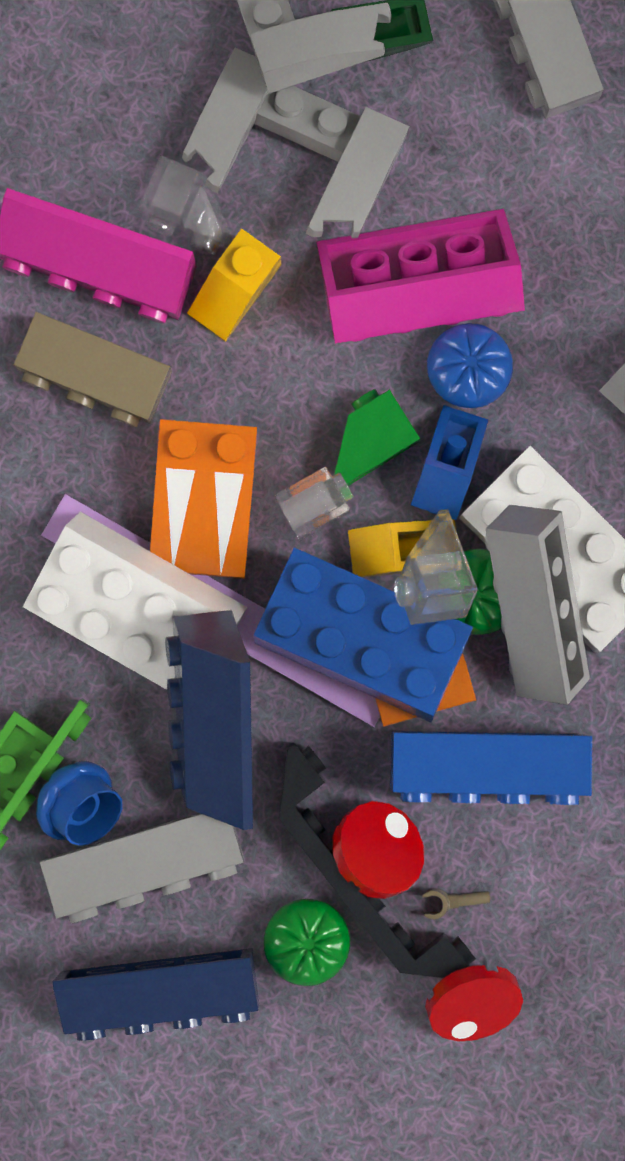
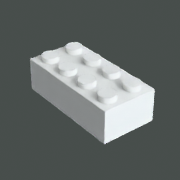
(592, 543)
(119, 596)

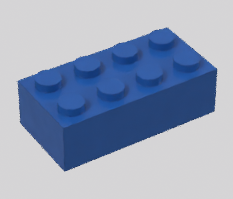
(360, 635)
(491, 764)

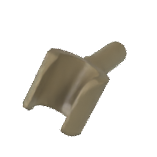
(455, 901)

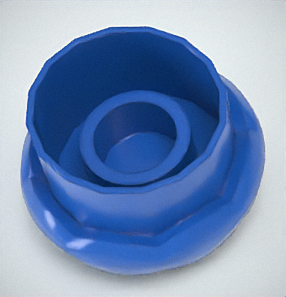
(470, 365)
(78, 804)

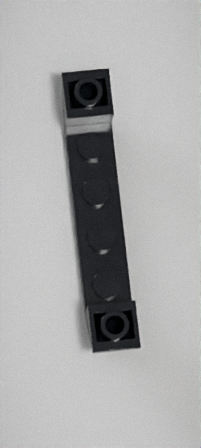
(434, 960)

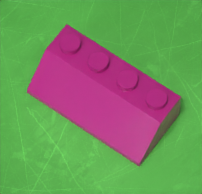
(94, 256)
(421, 276)

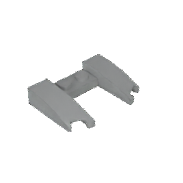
(310, 46)
(360, 144)

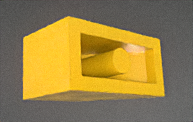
(234, 284)
(384, 547)

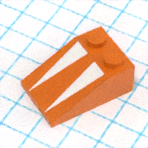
(203, 496)

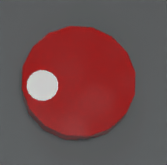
(378, 849)
(474, 1003)

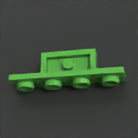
(29, 754)

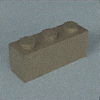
(92, 370)

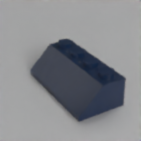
(211, 717)
(157, 992)

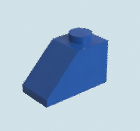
(450, 462)

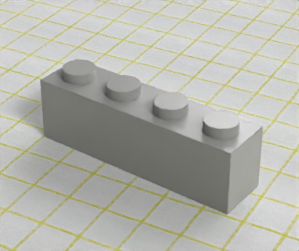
(553, 52)
(538, 603)
(139, 863)

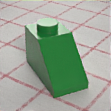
(373, 435)

